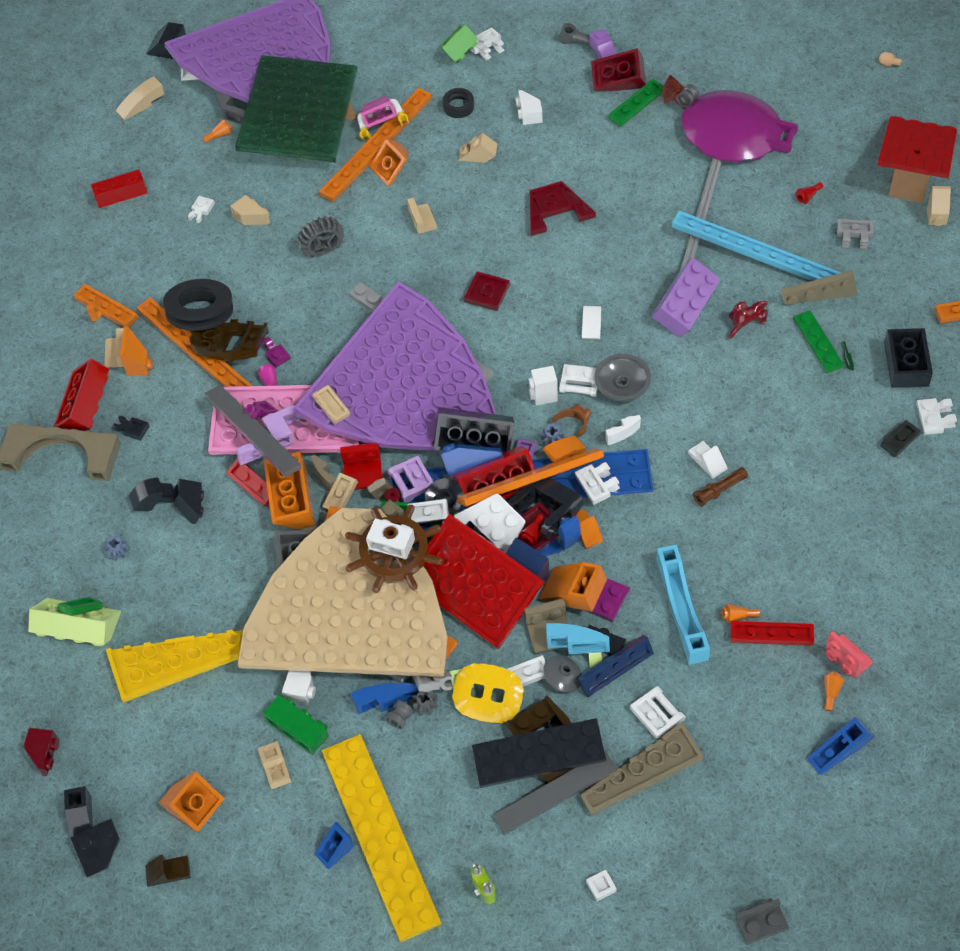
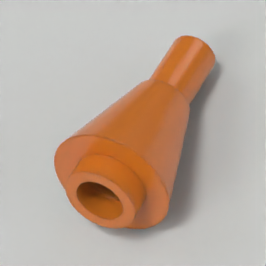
(221, 129)
(735, 613)
(833, 684)

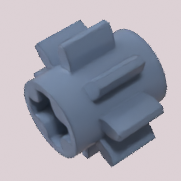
(551, 433)
(116, 547)

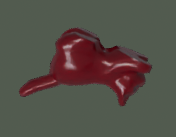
(743, 315)

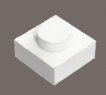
(601, 885)

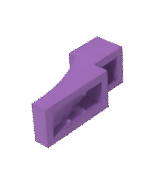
(602, 44)

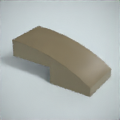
(322, 471)

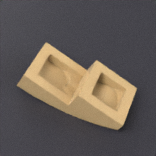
(274, 765)

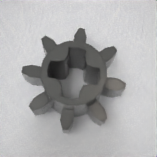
(426, 706)

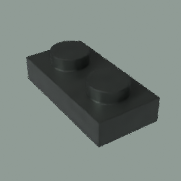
(900, 438)

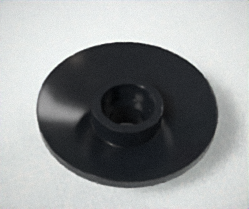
(442, 488)

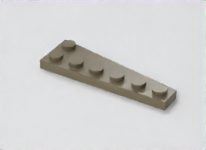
(658, 762)

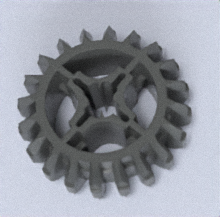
(320, 236)

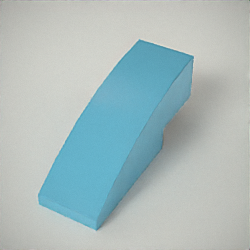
(576, 638)

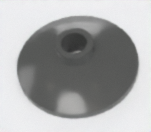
(559, 679)

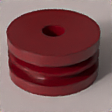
(393, 494)

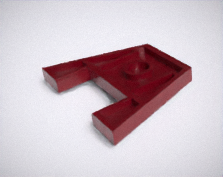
(554, 200)

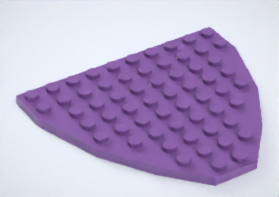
(231, 50)
(398, 375)

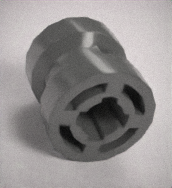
(687, 95)
(399, 714)

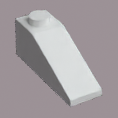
(299, 686)

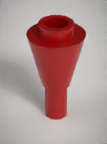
(805, 194)
(531, 532)

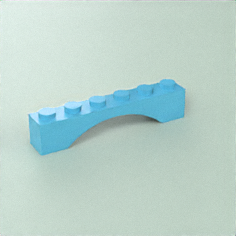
(687, 623)

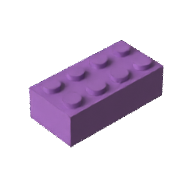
(686, 297)

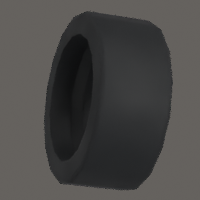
(458, 112)

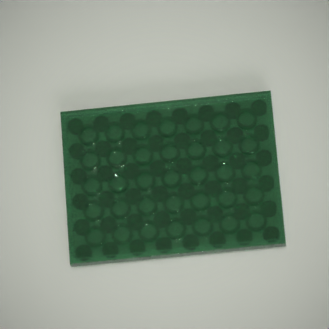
(297, 108)

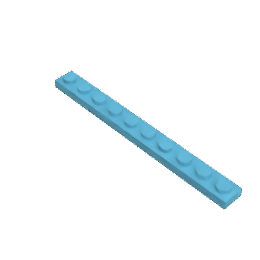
(751, 247)

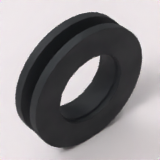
(200, 318)

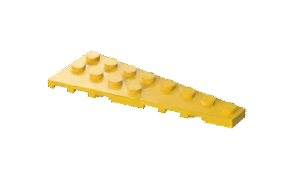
(161, 664)

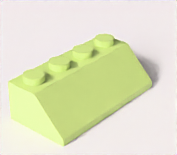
(91, 627)

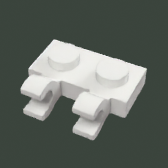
(487, 39)
(930, 415)
(593, 485)

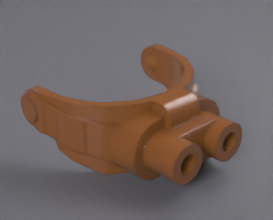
(576, 412)

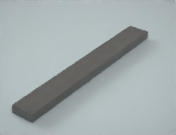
(253, 431)

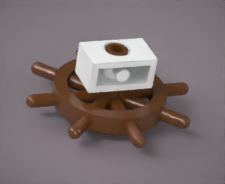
(394, 539)

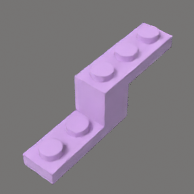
(277, 426)

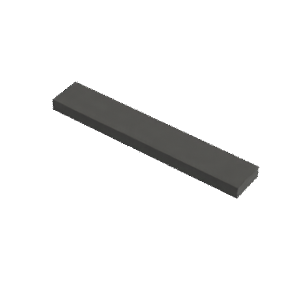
(552, 794)

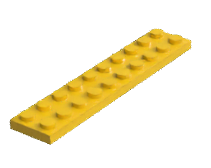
(381, 838)

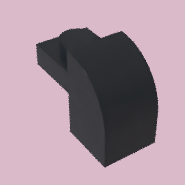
(149, 492)

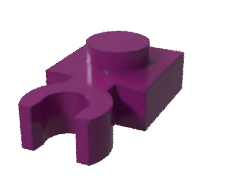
(260, 409)

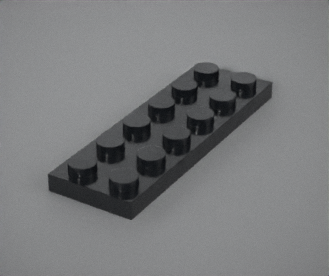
(538, 753)

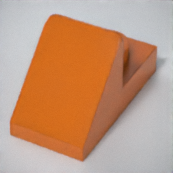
(589, 530)

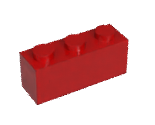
(119, 188)

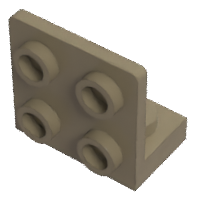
(536, 620)

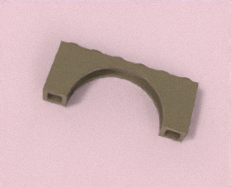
(25, 440)

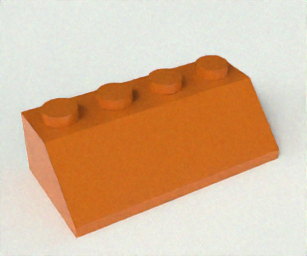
(289, 496)

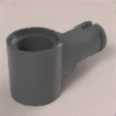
(570, 34)

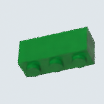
(296, 724)

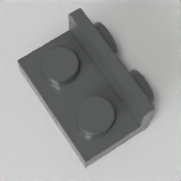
(761, 921)

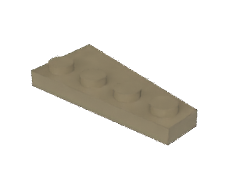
(826, 288)

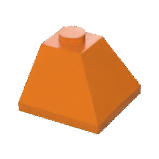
(389, 161)
(134, 355)
(192, 801)

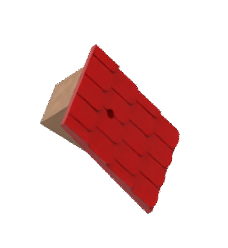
(915, 154)

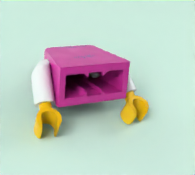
(377, 112)

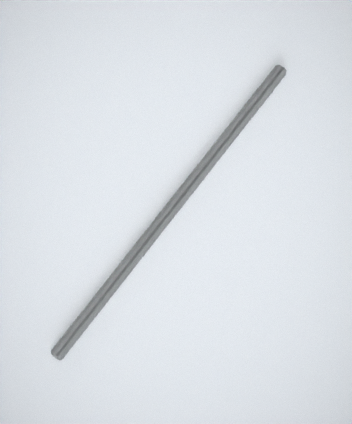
(703, 207)

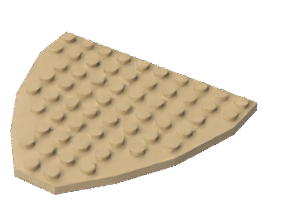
(333, 621)

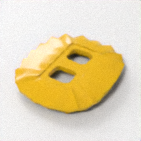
(484, 708)

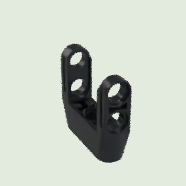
(552, 494)

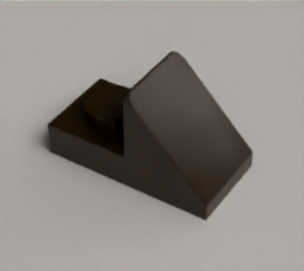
(165, 871)

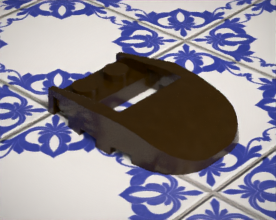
(214, 341)
(533, 720)

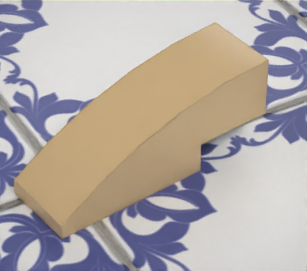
(140, 98)

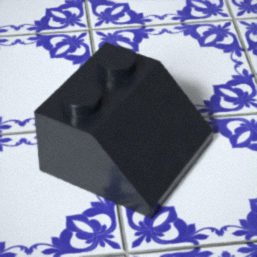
(166, 33)

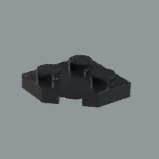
(96, 847)

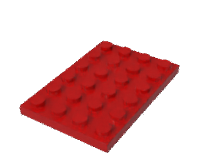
(479, 581)

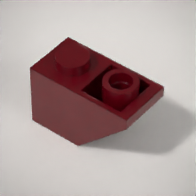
(40, 747)

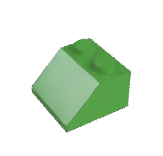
(459, 42)

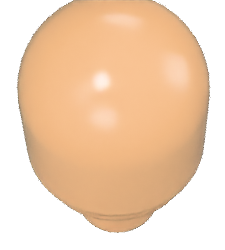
(888, 59)

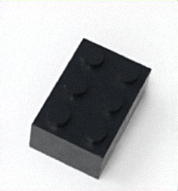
(908, 357)

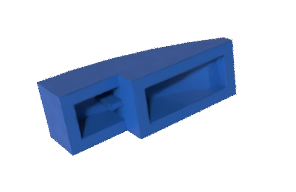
(382, 695)

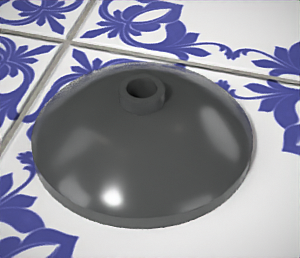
(626, 370)

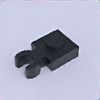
(134, 428)

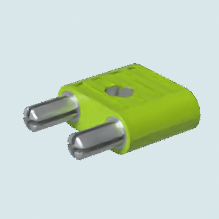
(483, 884)

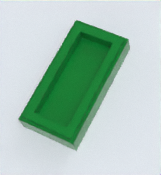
(80, 606)

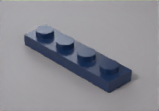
(615, 665)

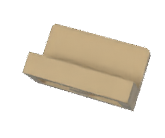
(421, 216)
(112, 350)

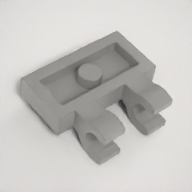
(855, 228)
(428, 683)

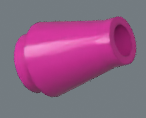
(268, 375)

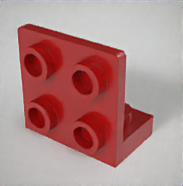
(362, 463)

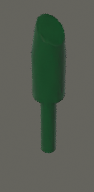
(848, 358)

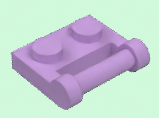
(416, 475)

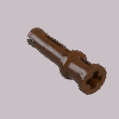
(713, 490)

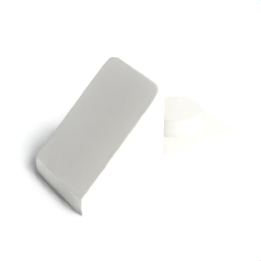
(709, 459)

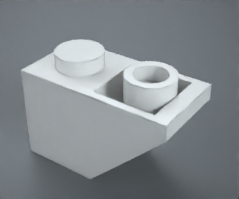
(530, 108)

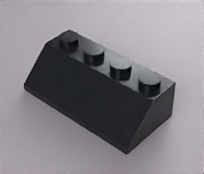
(473, 429)

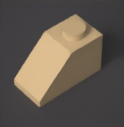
(939, 205)

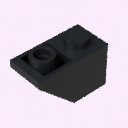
(188, 499)
(78, 809)

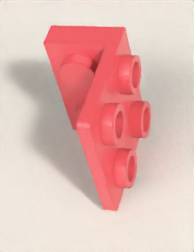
(847, 655)

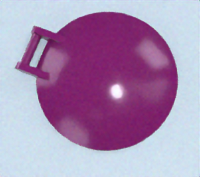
(735, 126)

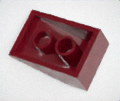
(619, 72)

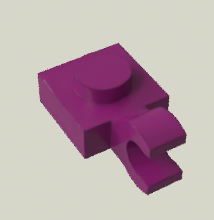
(276, 354)

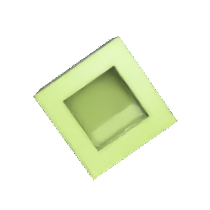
(594, 659)

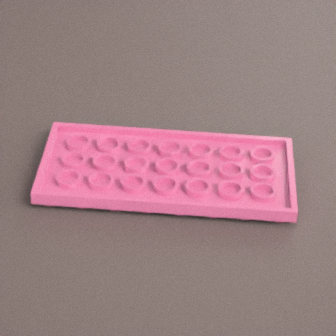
(306, 435)

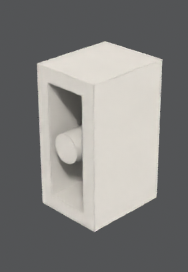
(543, 385)

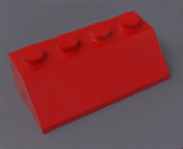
(82, 396)
(507, 466)

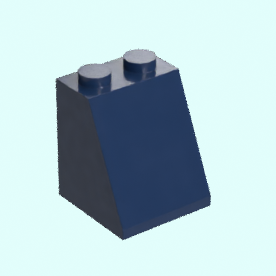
(529, 558)

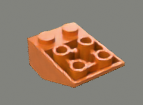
(576, 584)

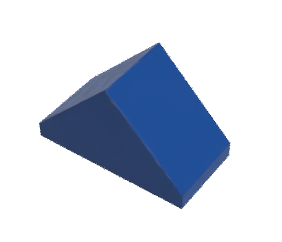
(334, 846)

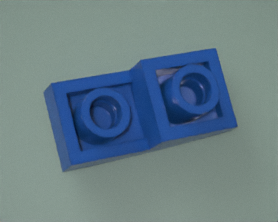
(569, 532)

